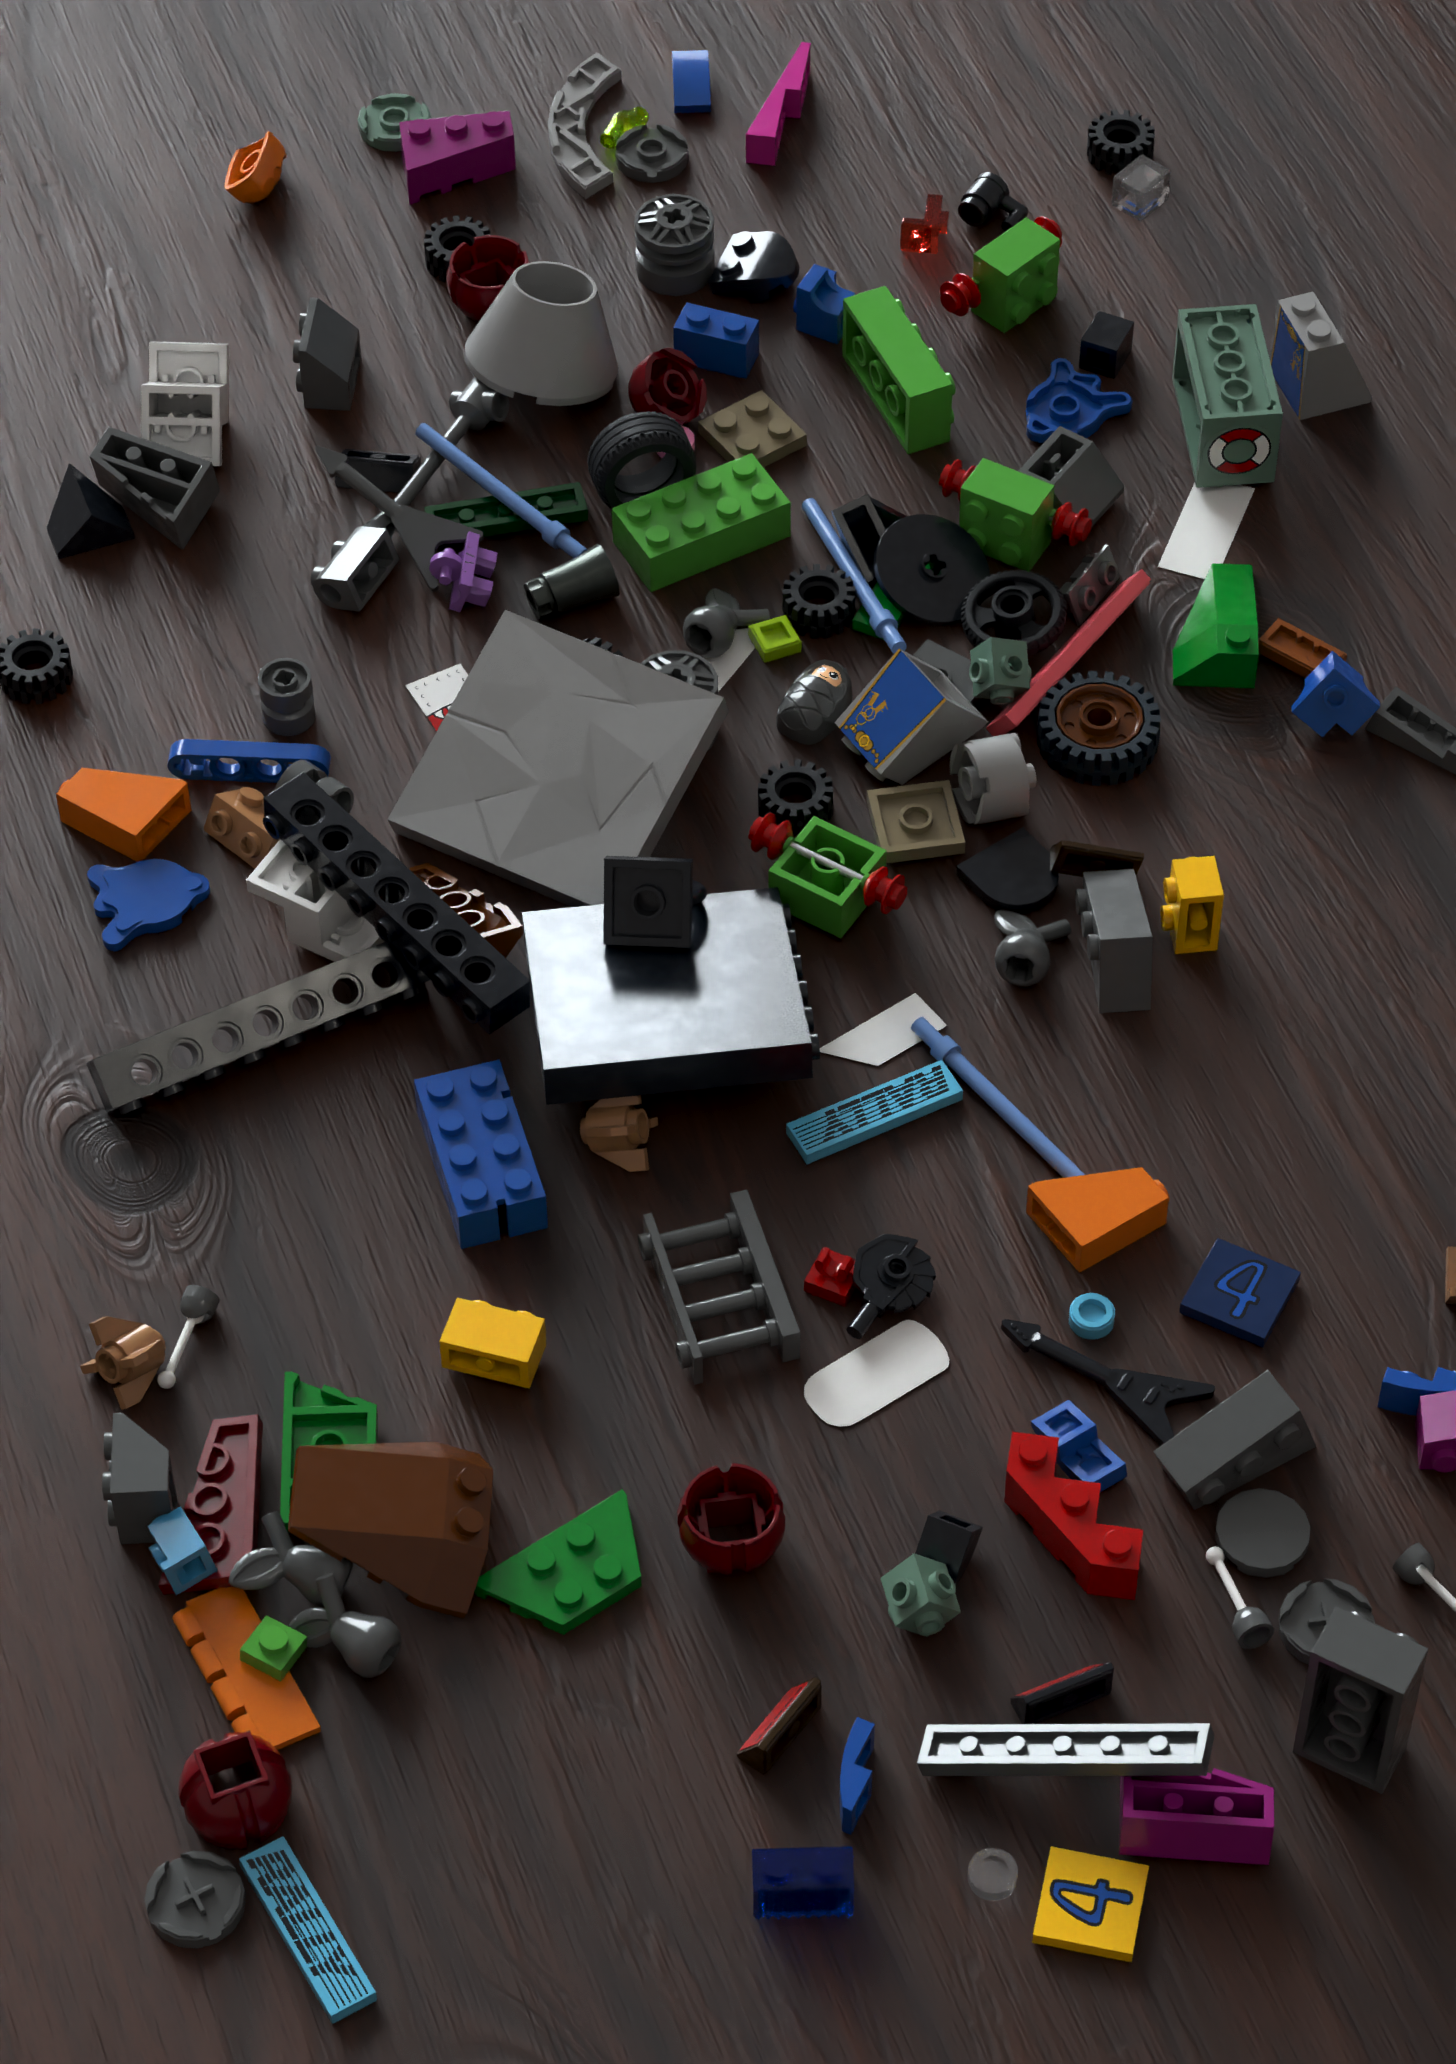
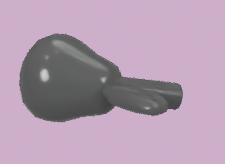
(712, 627)
(1022, 954)
(296, 1563)
(364, 1640)

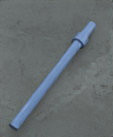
(552, 531)
(880, 619)
(949, 1051)

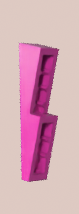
(784, 101)

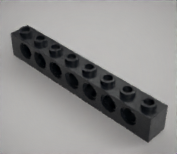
(396, 903)
(113, 1070)

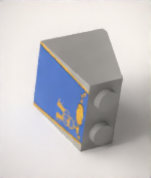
(1313, 360)
(907, 719)

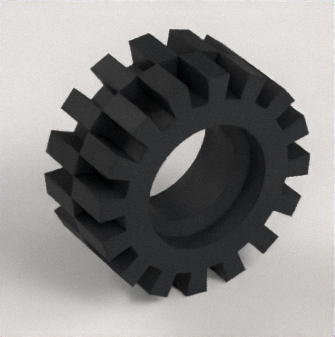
(1119, 128)
(448, 237)
(824, 585)
(39, 682)
(800, 781)

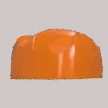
(255, 169)

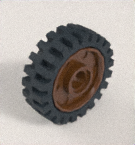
(1098, 728)

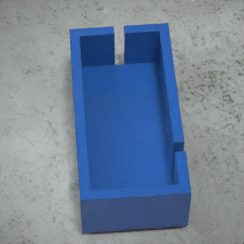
(480, 1153)

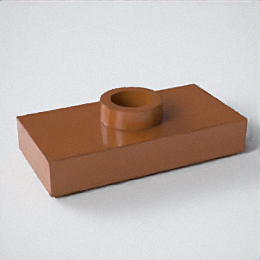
(1294, 648)

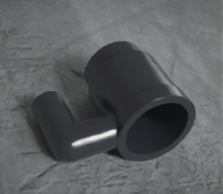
(985, 198)

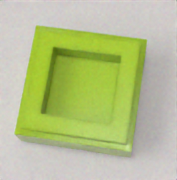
(774, 638)

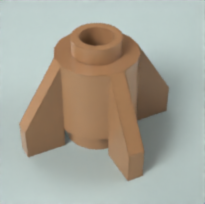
(616, 1129)
(128, 1355)

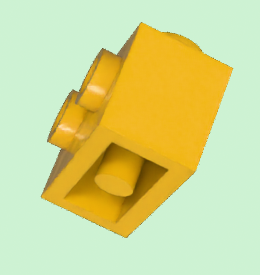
(1193, 904)
(493, 1342)

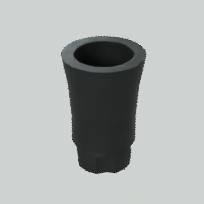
(573, 584)

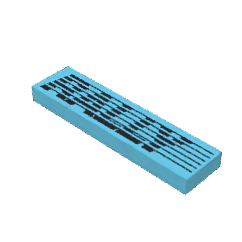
(874, 1111)
(308, 1930)

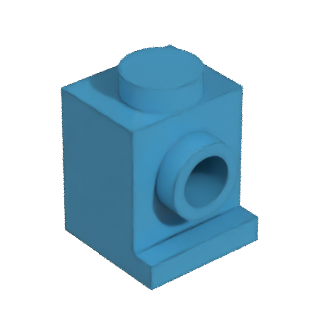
(180, 1551)

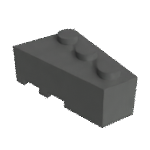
(156, 482)

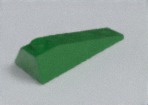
(1220, 633)

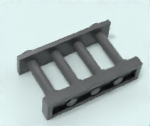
(751, 1258)

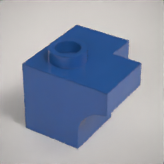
(820, 304)
(1335, 695)

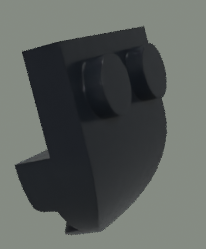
(755, 265)

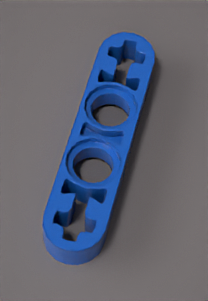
(248, 756)

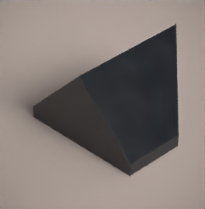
(85, 517)
(861, 527)

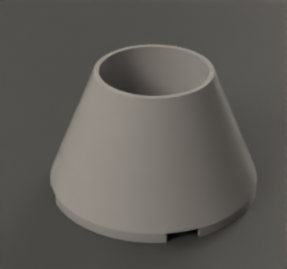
(545, 338)

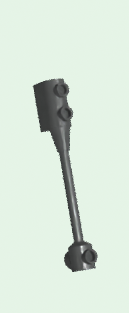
(369, 554)

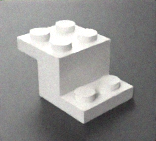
(187, 397)
(312, 913)

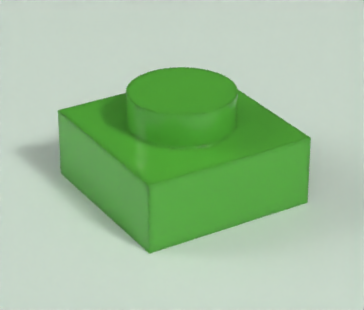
(273, 1648)

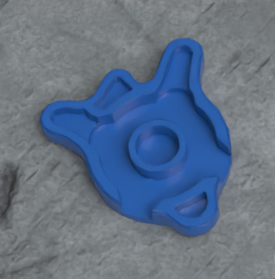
(1071, 402)
(144, 898)

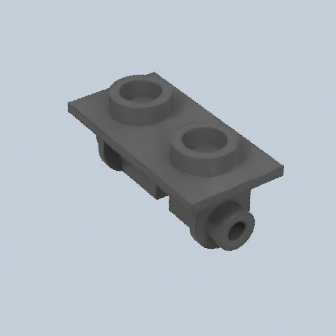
(1090, 583)

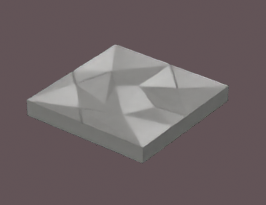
(556, 761)

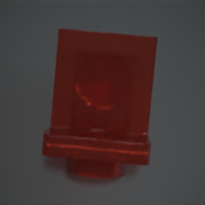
(924, 234)

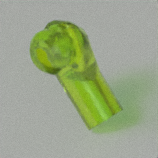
(622, 122)

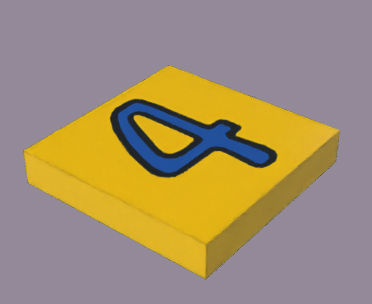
(1090, 1904)

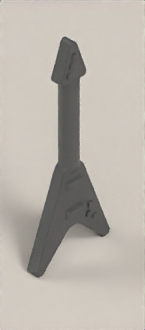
(417, 529)

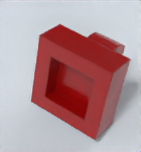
(831, 1277)

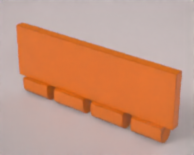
(269, 1708)

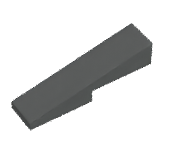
(1415, 729)

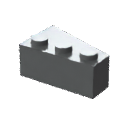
(1116, 939)
(1235, 1442)

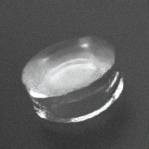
(992, 1874)

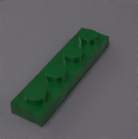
(493, 518)

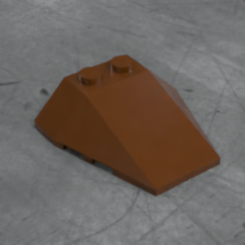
(399, 1512)

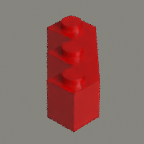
(1066, 1519)

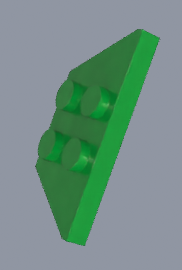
(320, 1418)
(571, 1570)

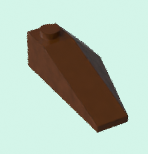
(492, 922)

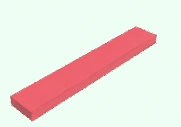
(1069, 653)

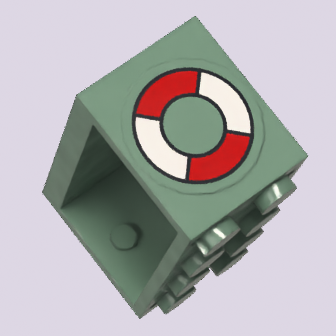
(1226, 395)

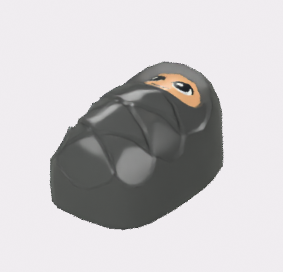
(814, 702)

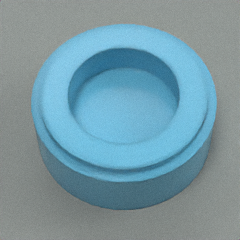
(1091, 1316)

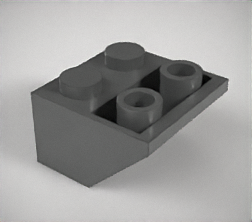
(327, 358)
(1077, 472)
(138, 1480)

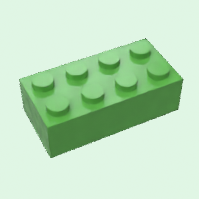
(897, 369)
(701, 522)

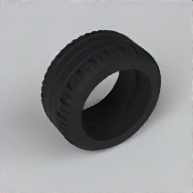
(633, 437)

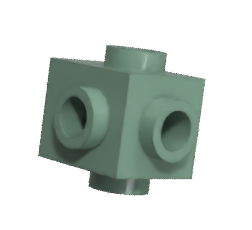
(1000, 670)
(920, 1595)

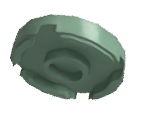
(381, 119)

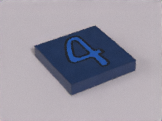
(1240, 1292)

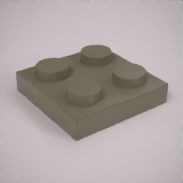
(753, 427)
(916, 821)

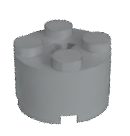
(991, 779)

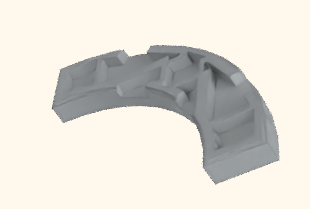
(568, 125)

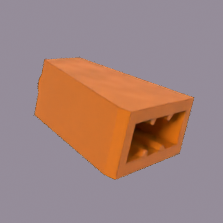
(123, 808)
(1097, 1212)

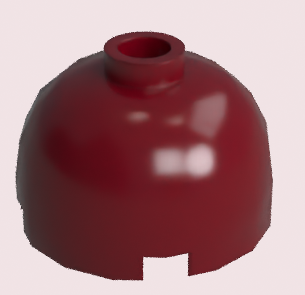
(668, 386)

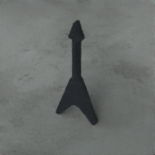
(1138, 1393)

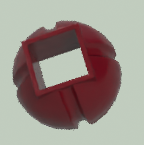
(481, 271)
(731, 1499)
(242, 1811)

